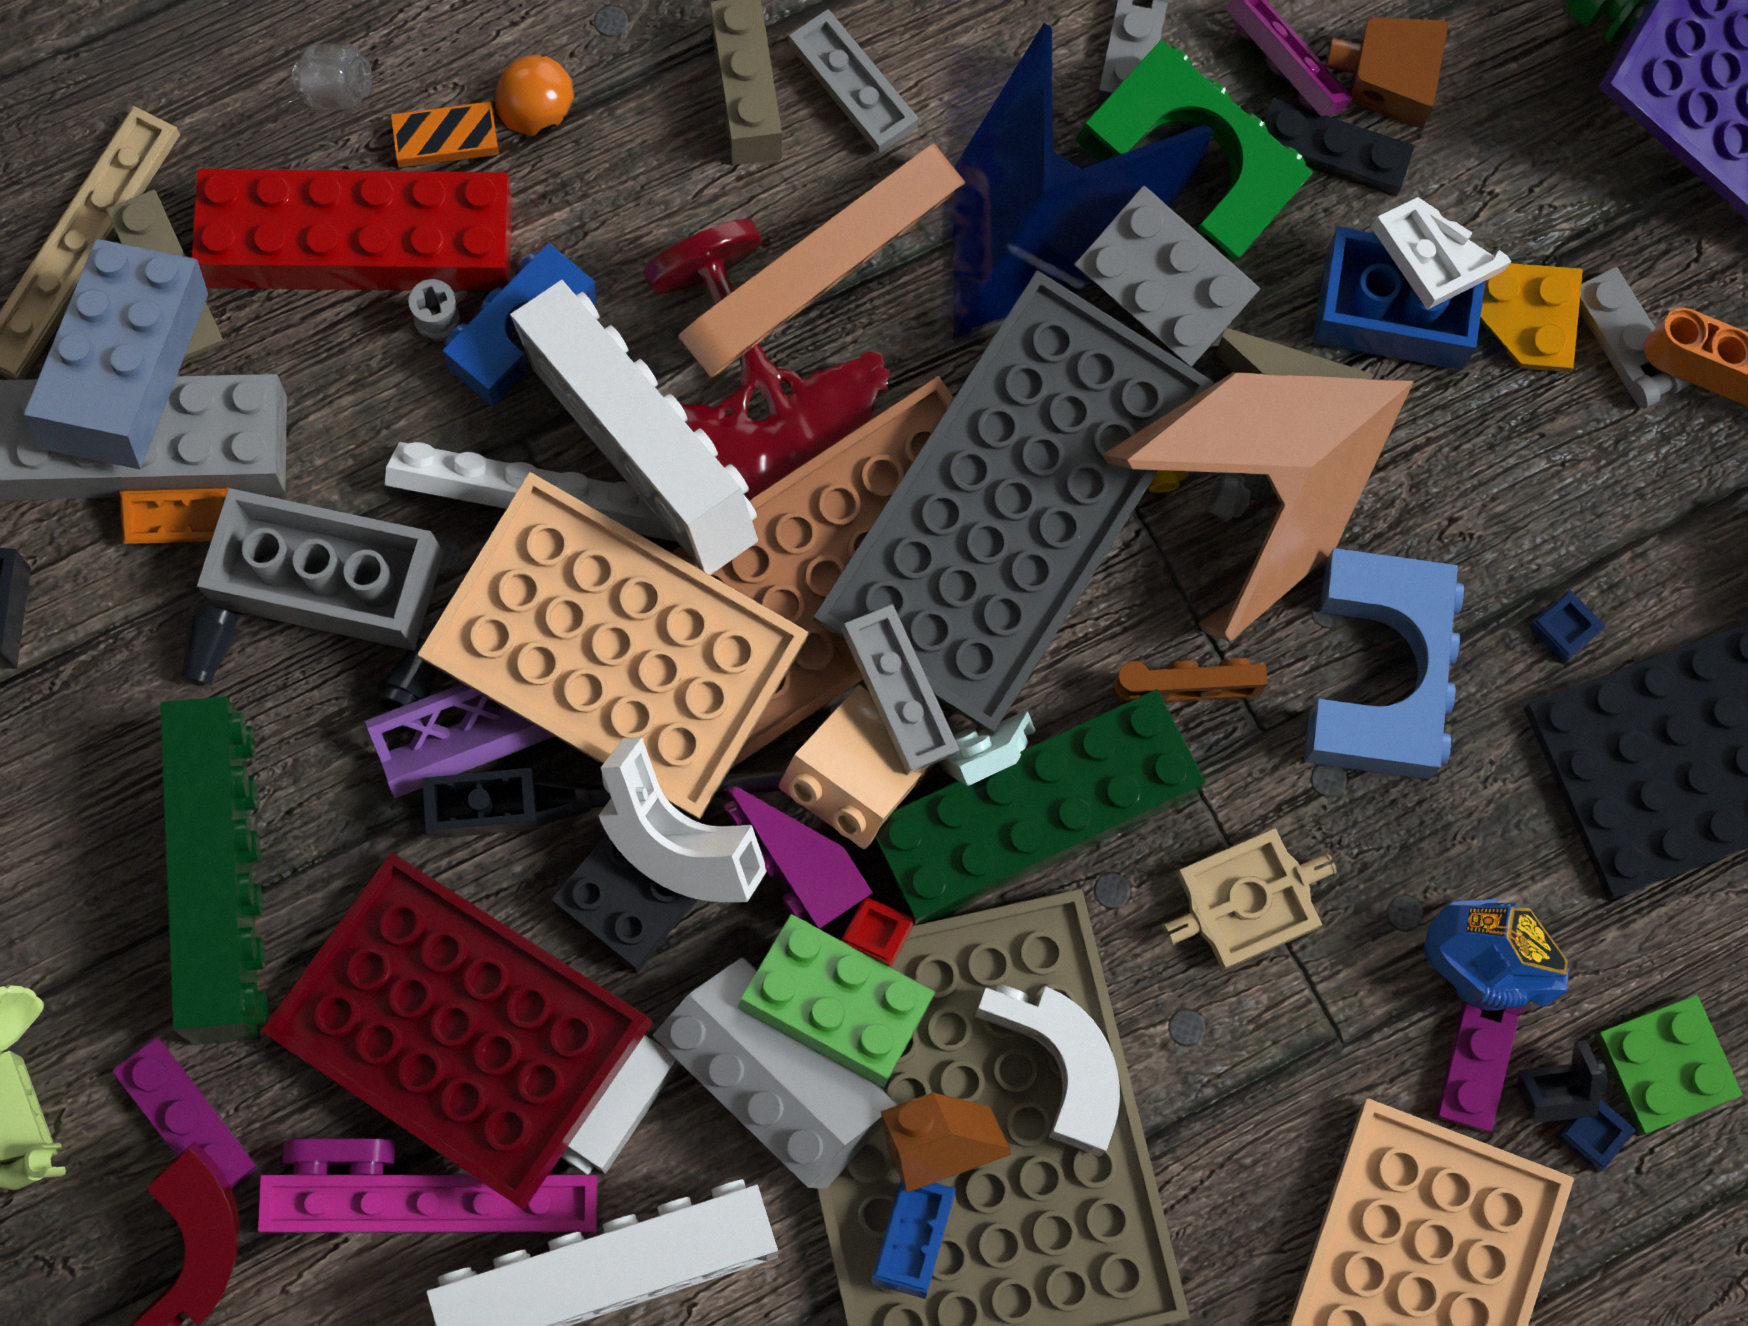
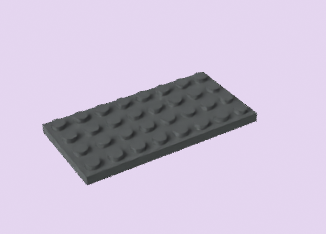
(1013, 498)

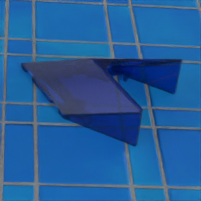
(1033, 207)

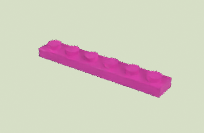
(421, 1205)

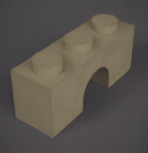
(746, 81)

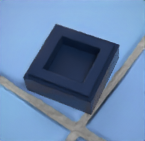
(1567, 626)
(1597, 1137)

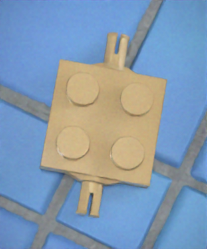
(1249, 899)

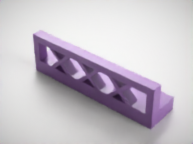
(448, 749)

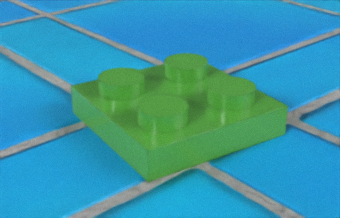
(1668, 1065)

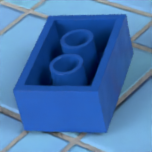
(1375, 311)

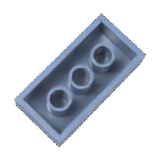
(117, 354)

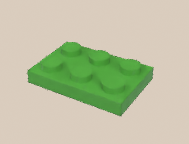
(836, 1000)

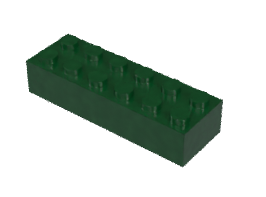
(1038, 811)
(211, 872)

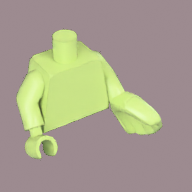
(24, 1135)

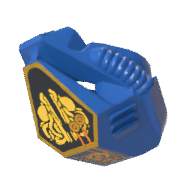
(1496, 955)

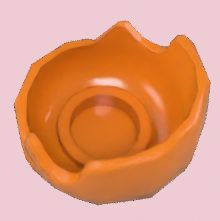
(533, 94)

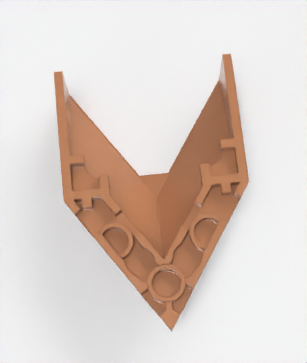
(1309, 439)

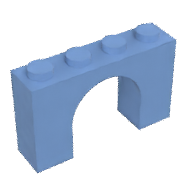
(1420, 604)

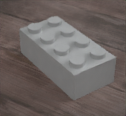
(321, 569)

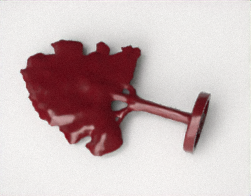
(798, 424)

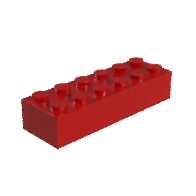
(352, 229)

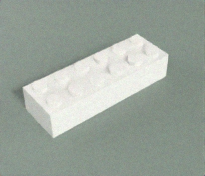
(637, 426)
(614, 1269)

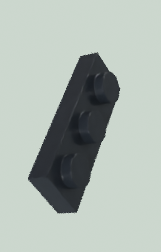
(1341, 147)

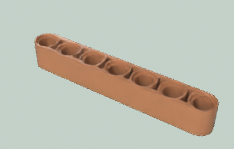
(821, 260)

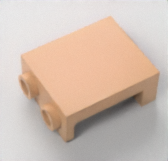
(851, 771)

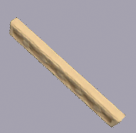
(51, 279)

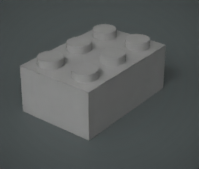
(1167, 276)

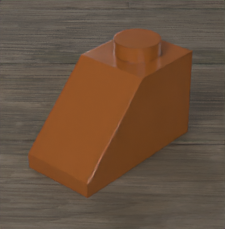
(940, 1138)

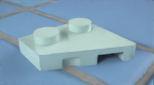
(988, 753)

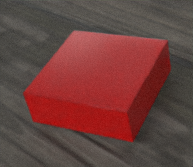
(878, 931)

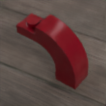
(208, 1216)

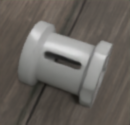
(430, 294)

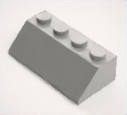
(782, 1091)

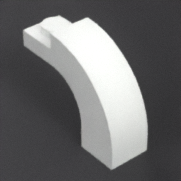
(666, 844)
(1082, 1055)

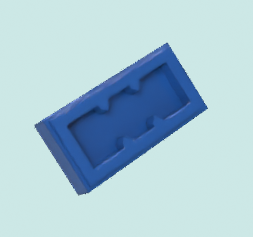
(913, 1239)

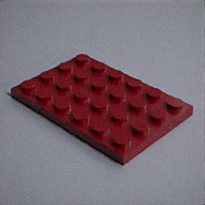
(458, 1029)

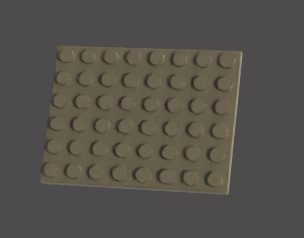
(1051, 1225)

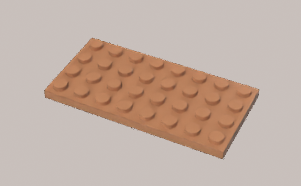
(807, 537)

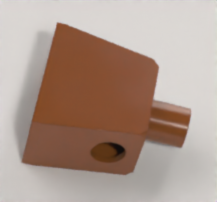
(1393, 66)

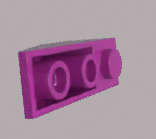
(811, 867)

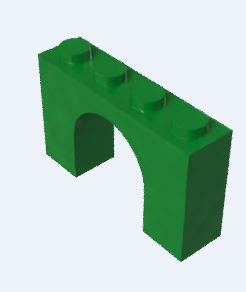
(1171, 91)

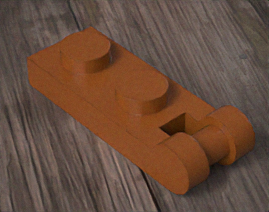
(1187, 682)

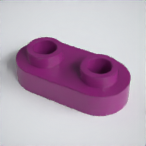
(360, 1155)

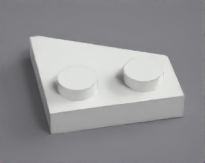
(1434, 252)

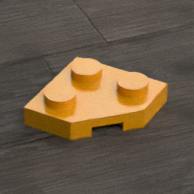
(1534, 314)

